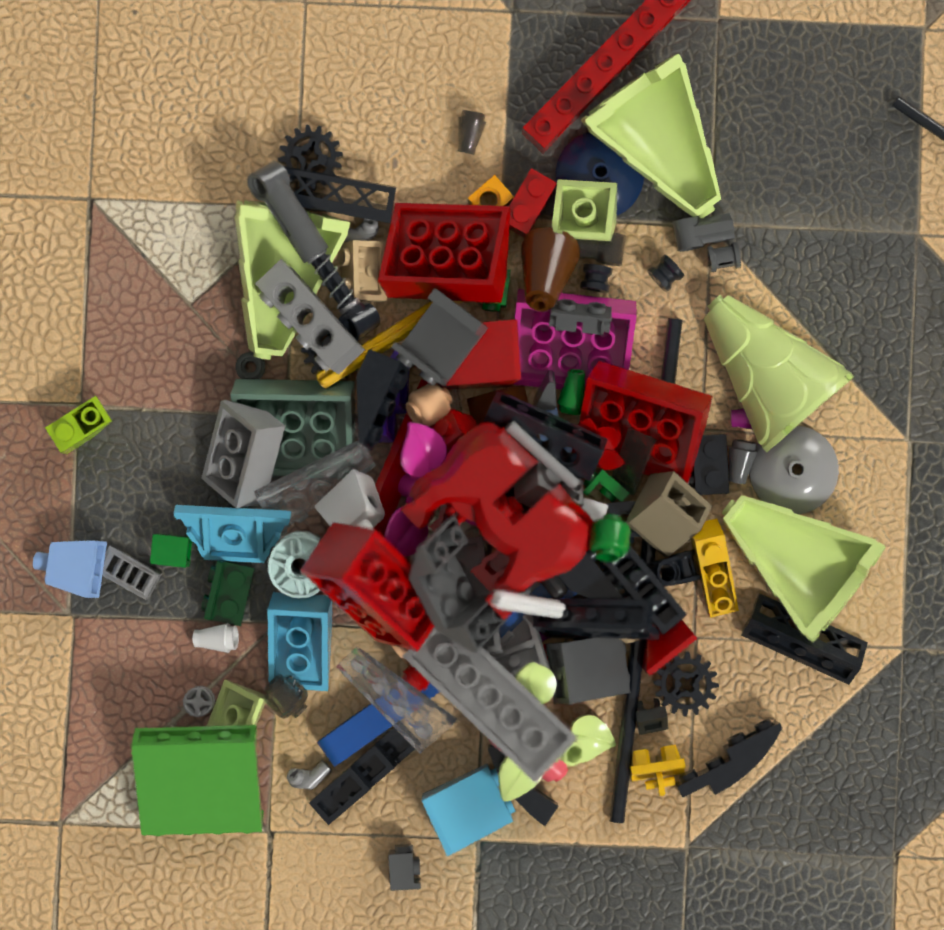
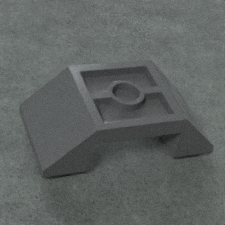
(448, 592)

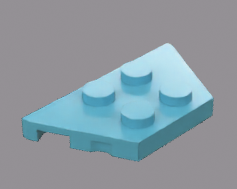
(233, 532)

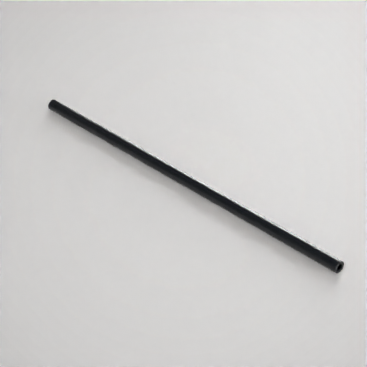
(636, 650)

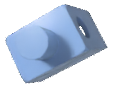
(73, 566)

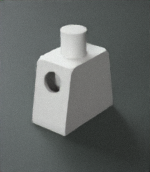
(352, 502)

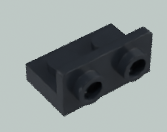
(711, 466)

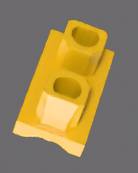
(643, 768)

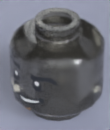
(286, 696)

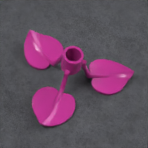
(420, 453)

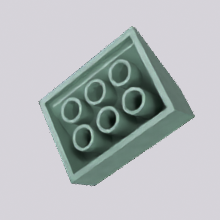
(313, 416)

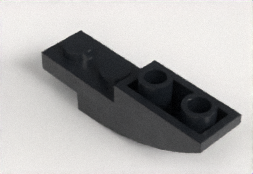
(743, 755)

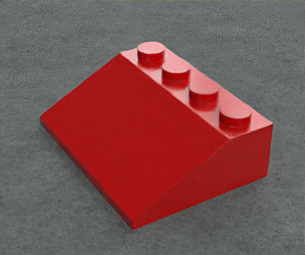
(446, 249)
(652, 407)

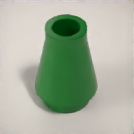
(572, 392)

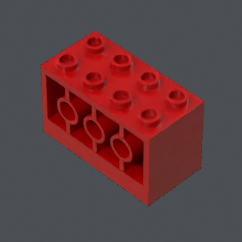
(370, 585)

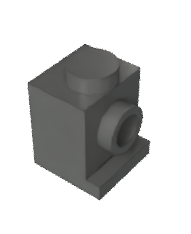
(403, 868)

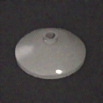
(773, 475)

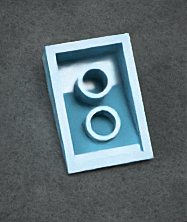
(300, 639)

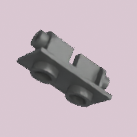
(595, 316)

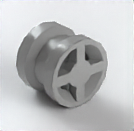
(193, 701)

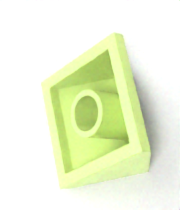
(585, 209)
(236, 706)

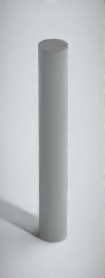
(542, 455)

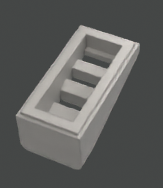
(151, 582)

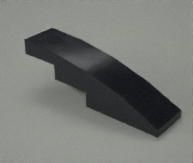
(361, 776)

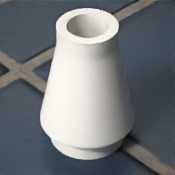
(218, 638)

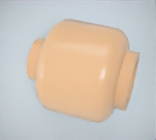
(428, 404)

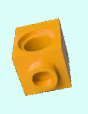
(495, 188)

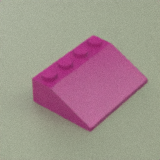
(557, 350)

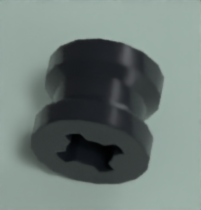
(665, 273)
(596, 278)

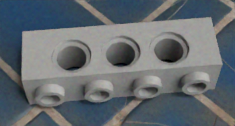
(343, 346)

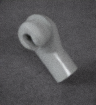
(308, 778)

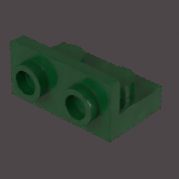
(228, 592)

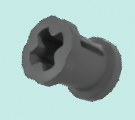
(724, 257)

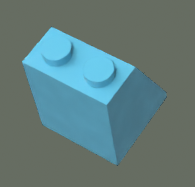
(467, 808)

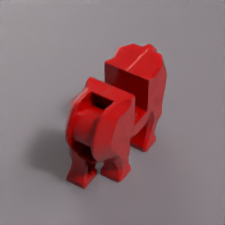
(474, 487)

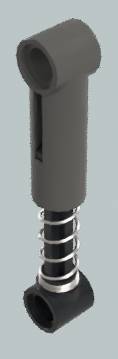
(272, 187)

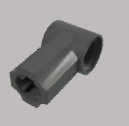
(695, 232)

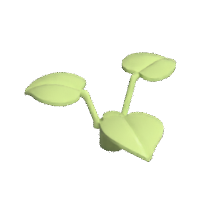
(592, 734)

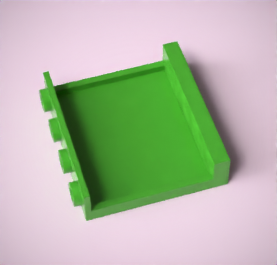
(197, 780)

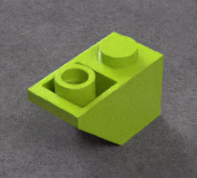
(79, 425)

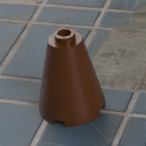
(547, 265)

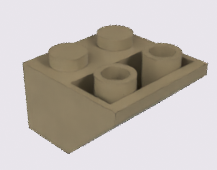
(668, 512)

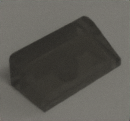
(636, 455)

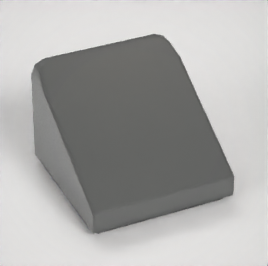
(546, 394)

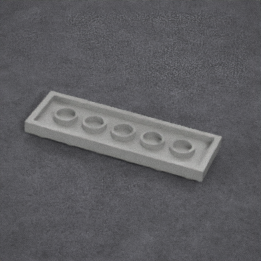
(494, 703)

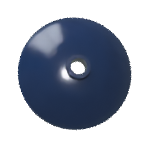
(588, 153)

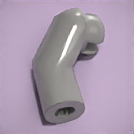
(364, 232)

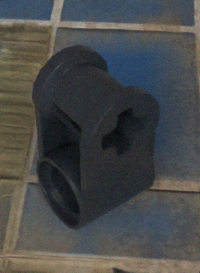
(675, 569)

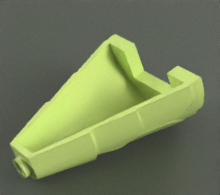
(661, 135)
(260, 248)
(771, 369)
(802, 559)

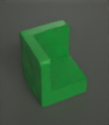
(171, 550)

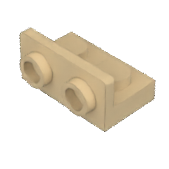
(361, 268)

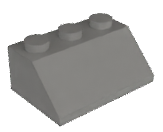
(242, 452)

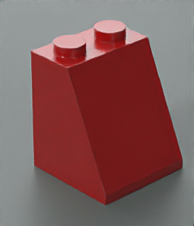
(492, 361)

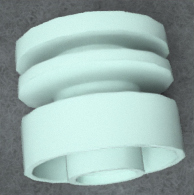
(281, 567)

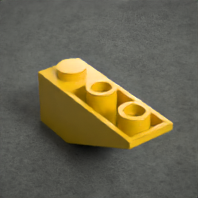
(715, 569)

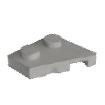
(521, 647)

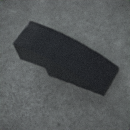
(534, 801)

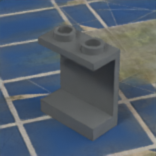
(440, 340)
(588, 669)

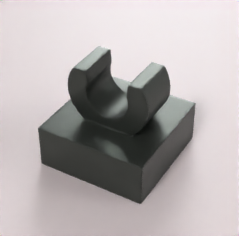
(651, 719)

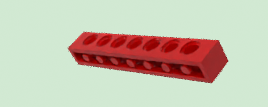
(600, 71)

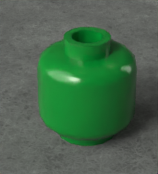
(609, 538)

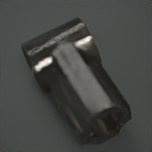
(604, 252)

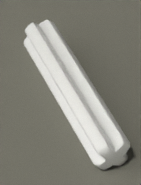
(527, 604)

